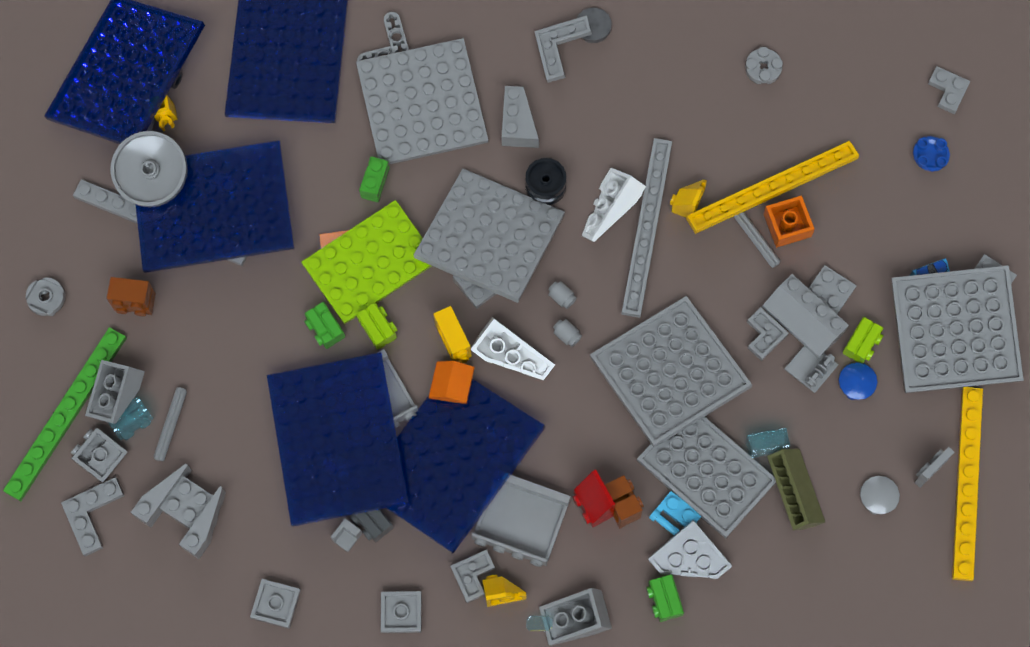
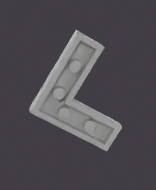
(550, 37)
(83, 503)

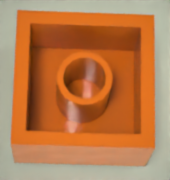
(788, 221)

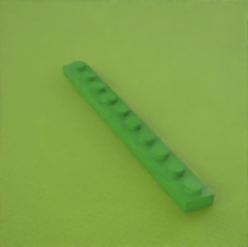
(63, 416)

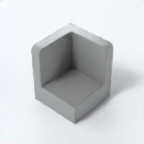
(346, 535)

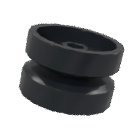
(546, 181)

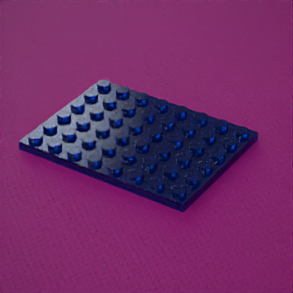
(287, 60)
(124, 70)
(225, 211)
(337, 439)
(459, 461)

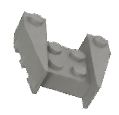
(187, 505)

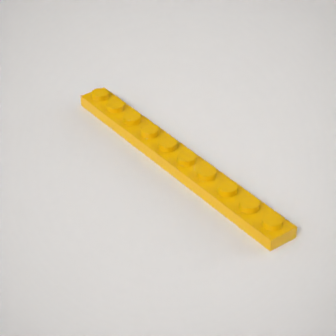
(772, 187)
(967, 484)

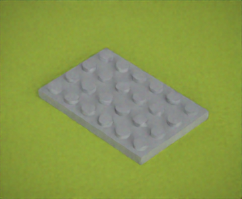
(709, 474)

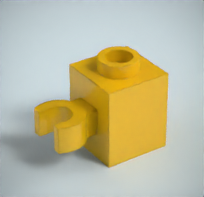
(166, 114)

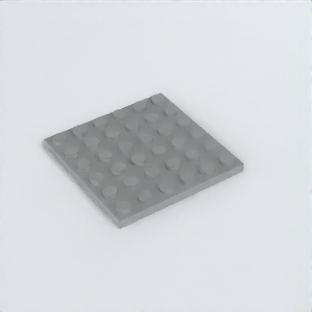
(422, 101)
(489, 235)
(957, 329)
(670, 371)

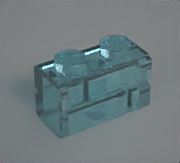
(132, 419)
(767, 442)

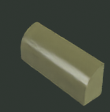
(796, 489)

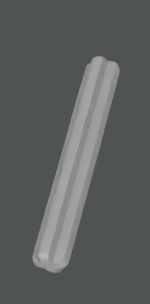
(757, 239)
(170, 423)

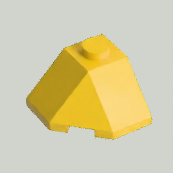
(688, 198)
(501, 591)

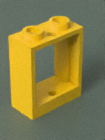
(452, 335)

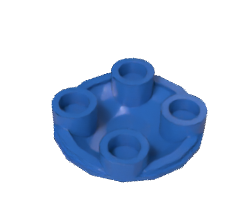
(931, 153)
(858, 381)

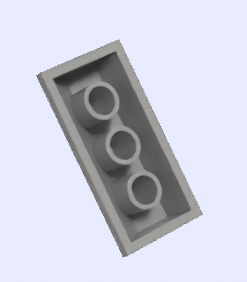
(805, 316)

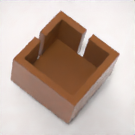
(131, 296)
(627, 506)

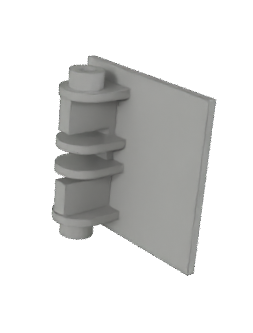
(811, 370)

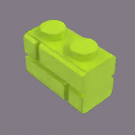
(377, 326)
(863, 340)

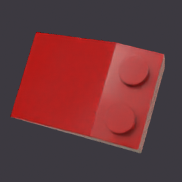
(594, 500)

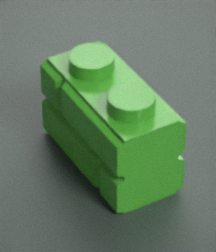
(374, 179)
(325, 326)
(665, 598)

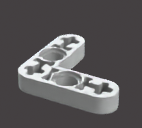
(393, 48)

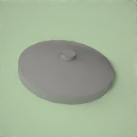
(149, 169)

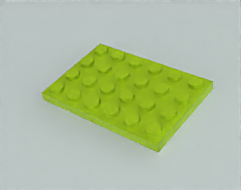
(367, 262)

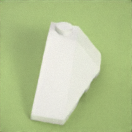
(617, 196)
(504, 348)

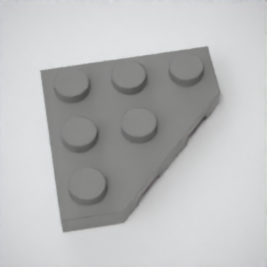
(690, 555)

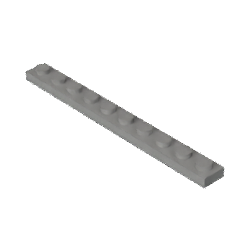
(115, 204)
(646, 228)

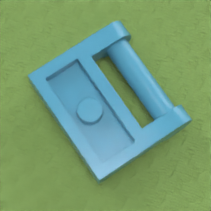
(677, 510)

